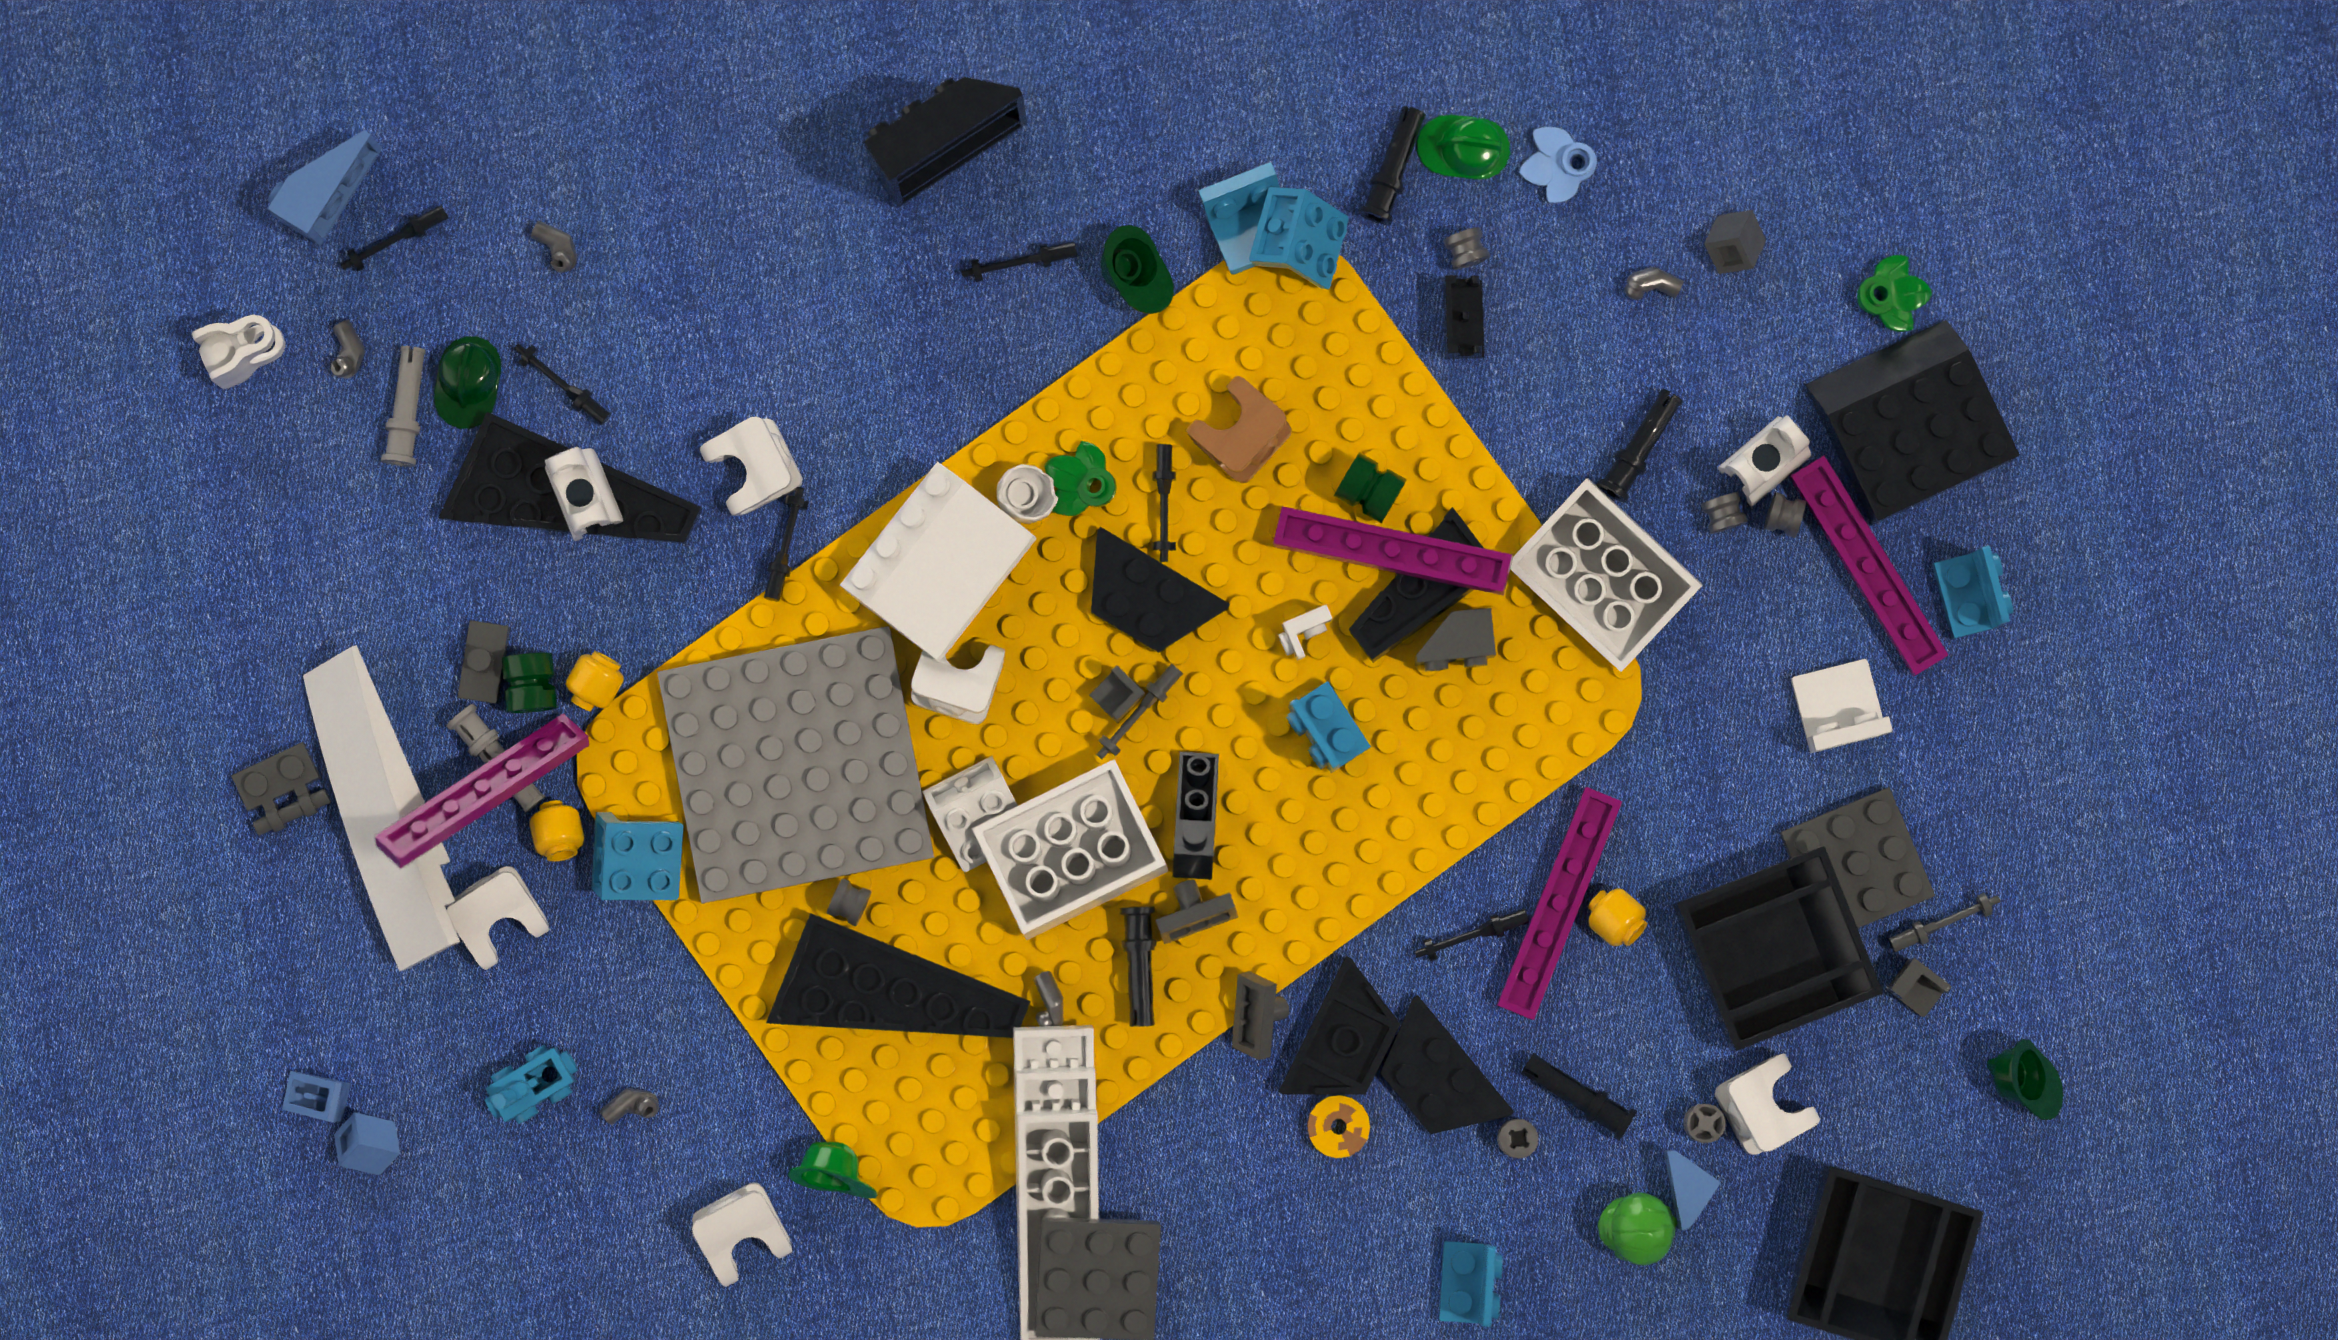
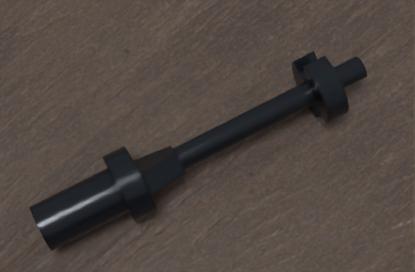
(415, 227)
(1047, 255)
(580, 398)
(1164, 478)
(779, 568)
(1494, 927)

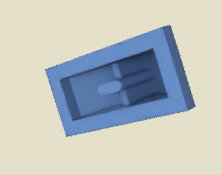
(316, 1096)
(1689, 1188)

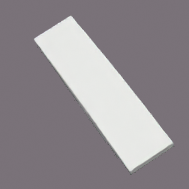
(373, 793)
(1052, 1143)

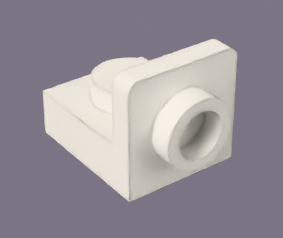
(1309, 624)

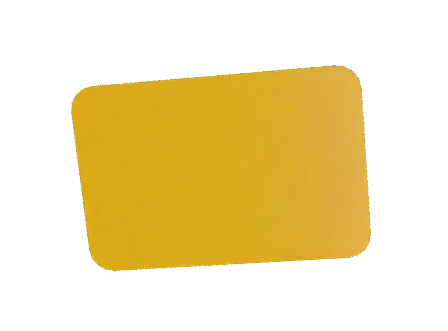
(1293, 844)

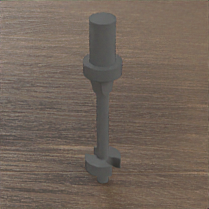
(1156, 692)
(1920, 933)

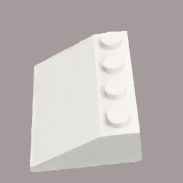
(938, 561)
(1604, 574)
(1070, 849)

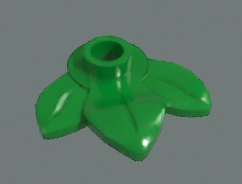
(1898, 291)
(1074, 477)

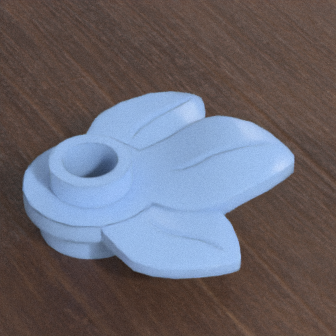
(1552, 164)

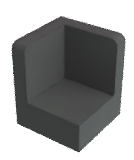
(1735, 242)
(1117, 694)
(1917, 987)

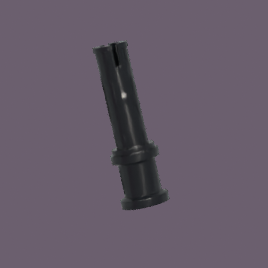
(1387, 182)
(1630, 461)
(1138, 945)
(1594, 1104)

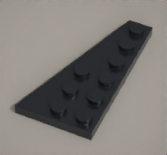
(509, 487)
(866, 984)

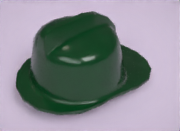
(1136, 270)
(467, 382)
(2028, 1079)

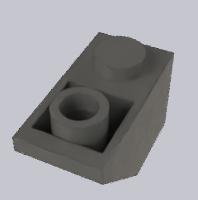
(1461, 637)

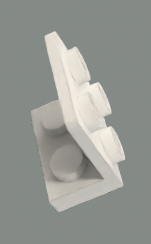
(1839, 706)
(967, 802)

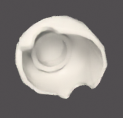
(1026, 494)

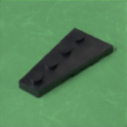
(1409, 600)

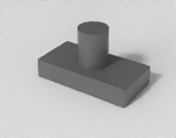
(483, 663)
(1195, 913)
(1254, 1015)

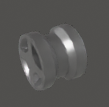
(1466, 248)
(1724, 512)
(1785, 515)
(849, 902)
(1713, 1124)
(1512, 1135)

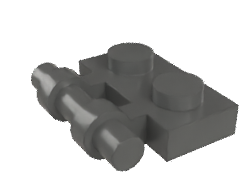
(275, 778)

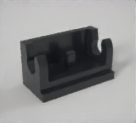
(1463, 317)

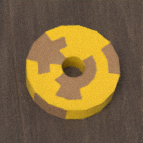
(1338, 1144)

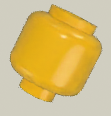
(594, 681)
(556, 831)
(1617, 917)

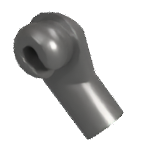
(560, 246)
(1651, 279)
(351, 353)
(1052, 999)
(630, 1101)

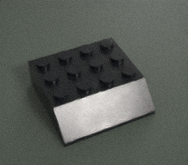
(942, 134)
(1912, 421)
(1777, 949)
(1881, 1260)

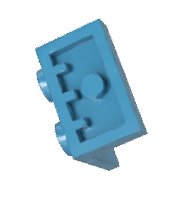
(1235, 211)
(1299, 234)
(1972, 592)
(1328, 727)
(636, 859)
(1469, 1283)

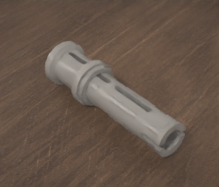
(403, 424)
(484, 743)

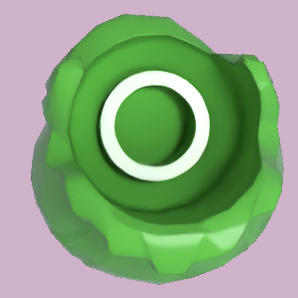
(1637, 1228)

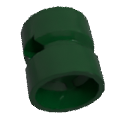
(1370, 487)
(529, 683)

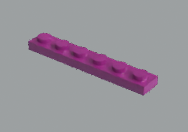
(1393, 550)
(1868, 566)
(481, 791)
(1559, 903)

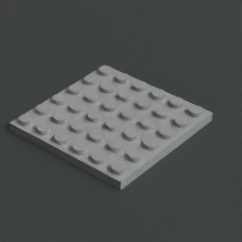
(795, 764)

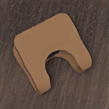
(1251, 441)

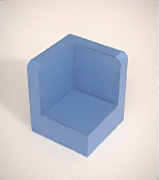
(366, 1143)

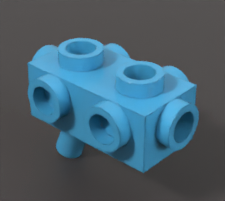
(520, 1090)

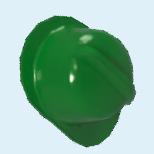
(1463, 147)
(833, 1169)

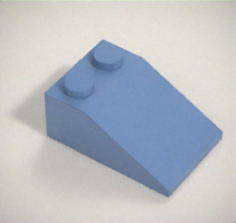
(321, 190)

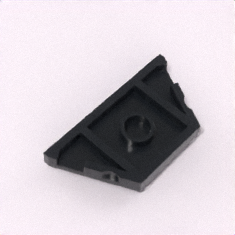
(1147, 596)
(1343, 1040)
(1438, 1076)

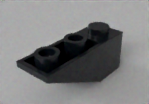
(1195, 815)

